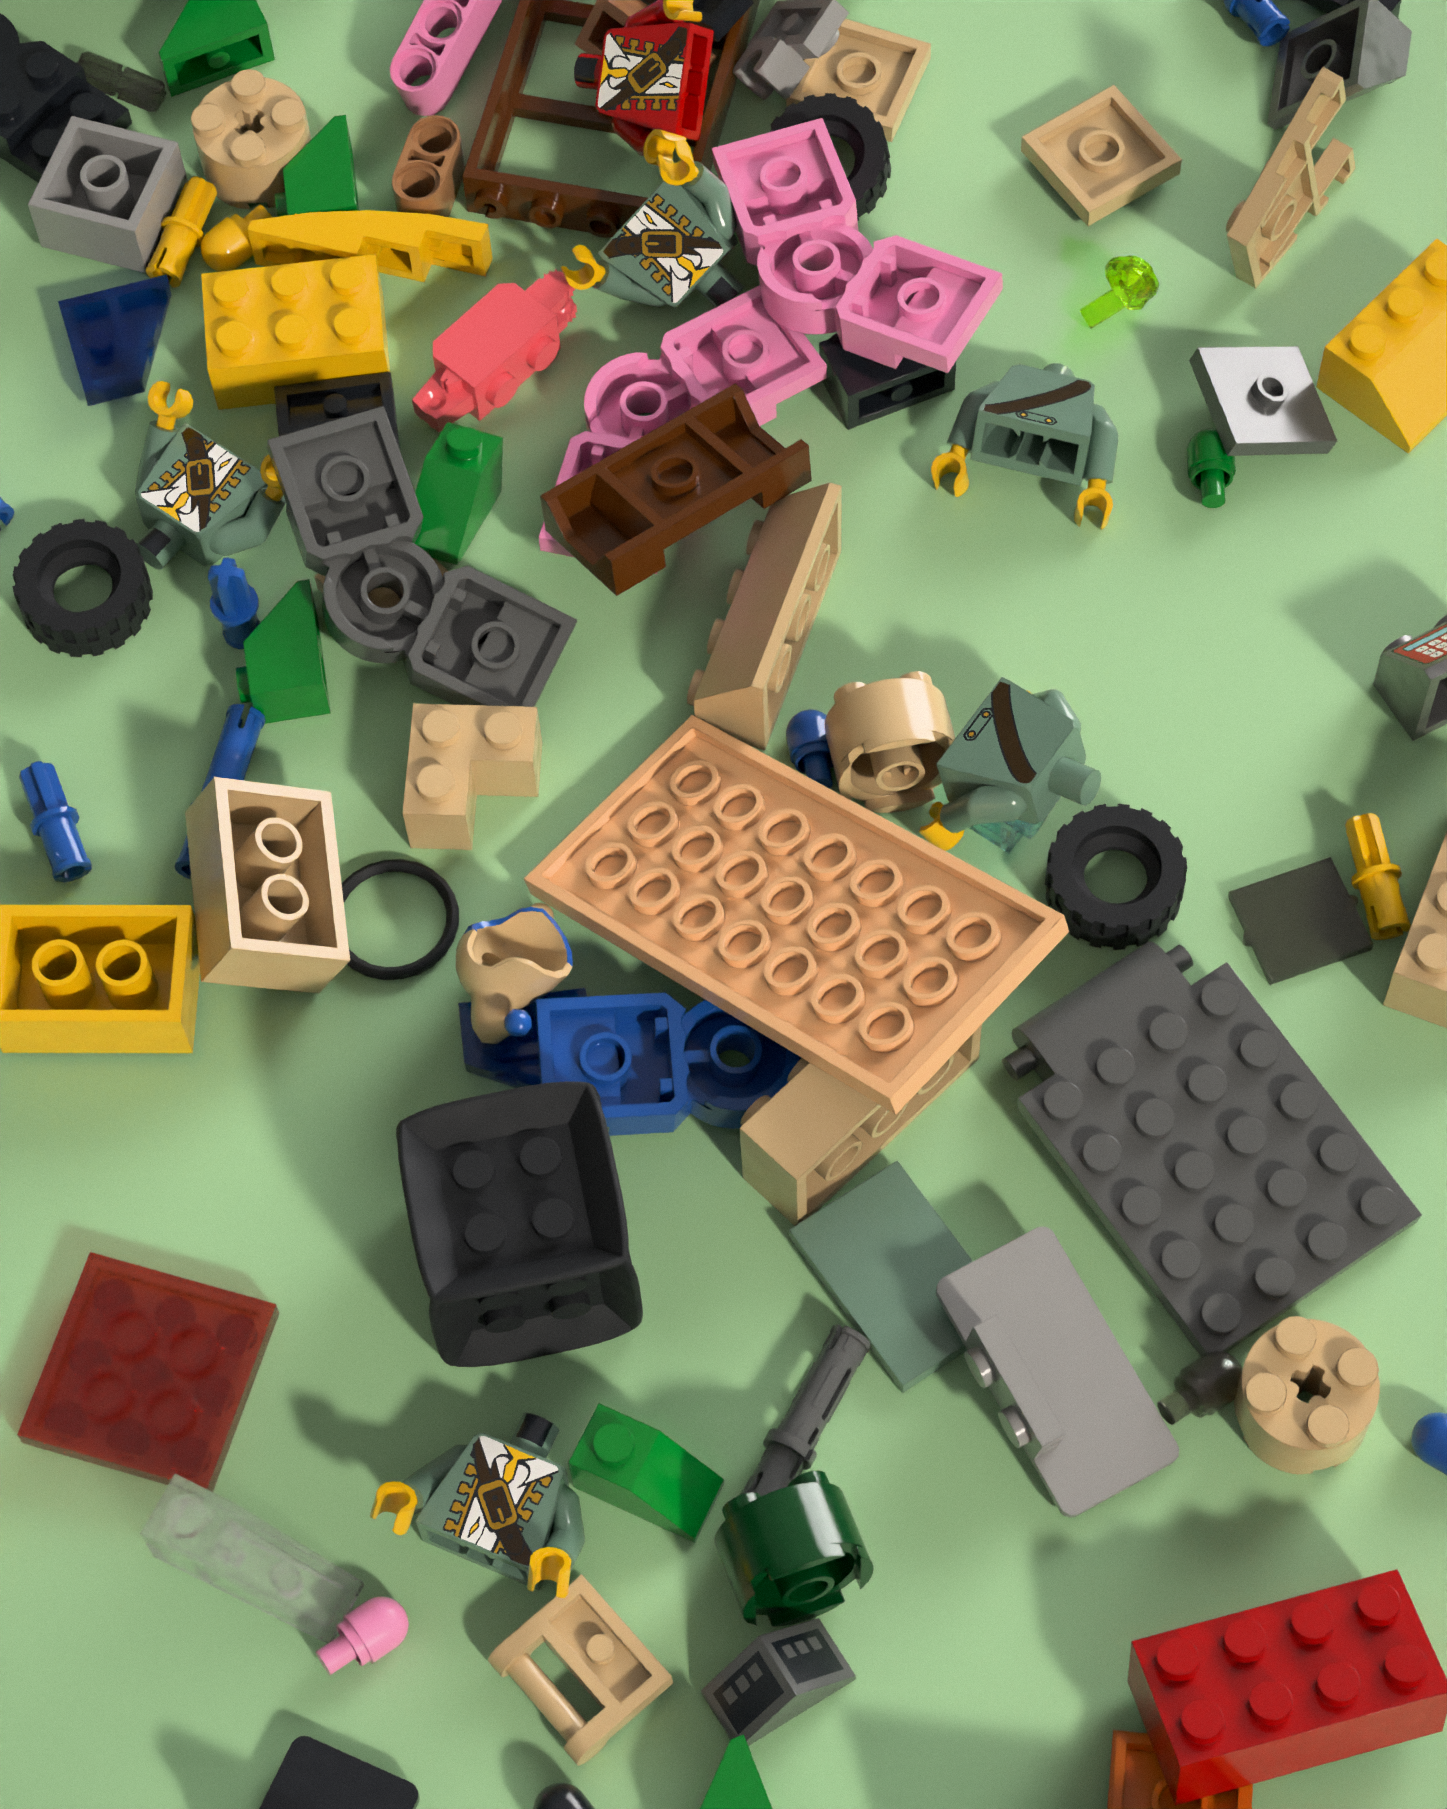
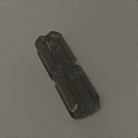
(130, 84)

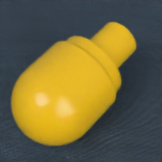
(228, 242)

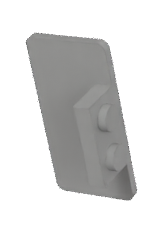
(1056, 1372)

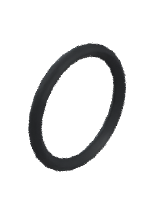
(449, 932)

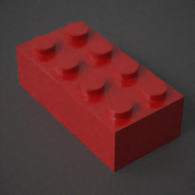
(1287, 1686)

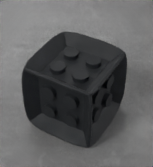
(518, 1224)

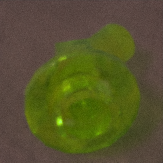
(1131, 285)

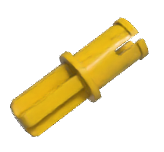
(182, 231)
(1376, 878)

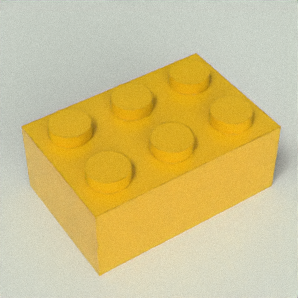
(292, 326)
(98, 978)

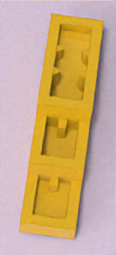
(401, 240)

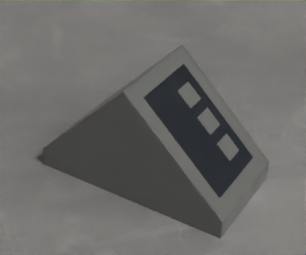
(777, 1680)

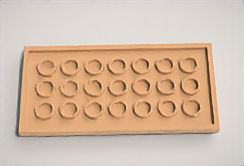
(798, 911)

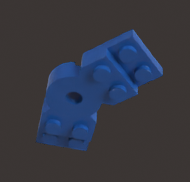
(656, 1060)

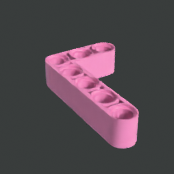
(439, 58)

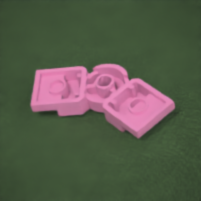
(825, 276)
(696, 361)

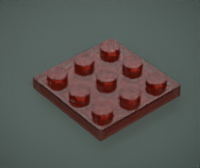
(149, 1373)

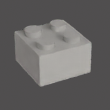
(107, 193)

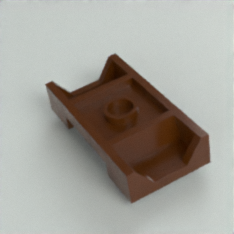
(668, 486)

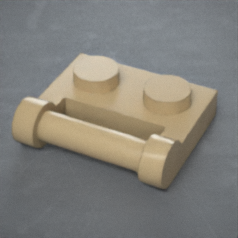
(599, 1655)

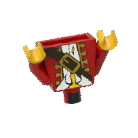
(652, 77)

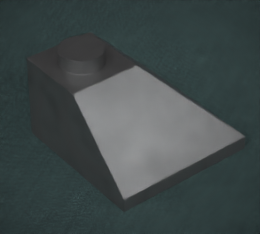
(1354, 41)

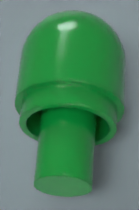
(1209, 467)

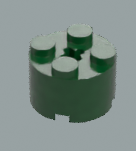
(792, 1550)

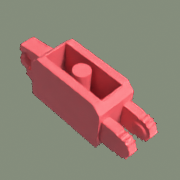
(495, 349)

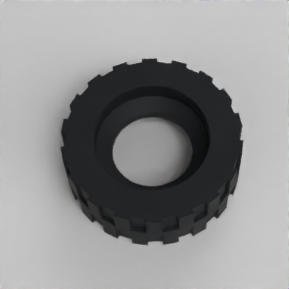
(860, 130)
(72, 547)
(1127, 831)

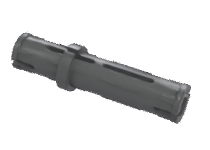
(793, 1442)

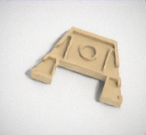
(1290, 184)

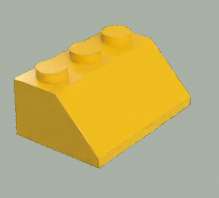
(1394, 354)

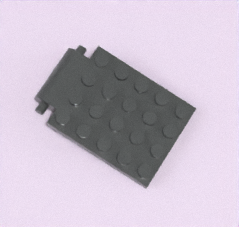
(1203, 1143)

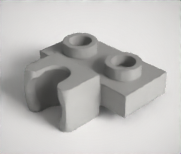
(786, 37)

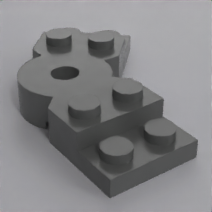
(359, 529)

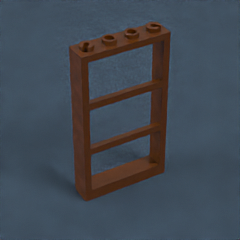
(557, 203)

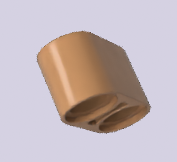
(429, 168)

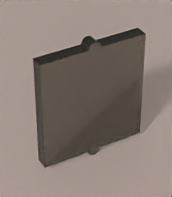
(1300, 921)

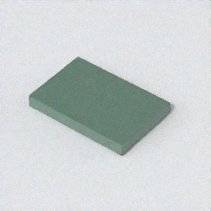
(881, 1263)

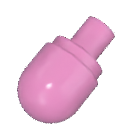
(366, 1634)

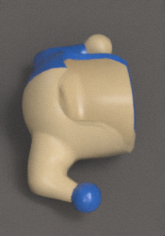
(510, 966)

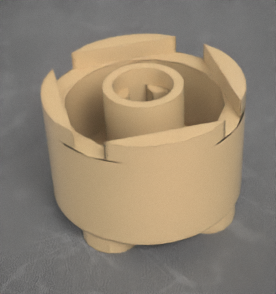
(248, 136)
(889, 741)
(1313, 1359)

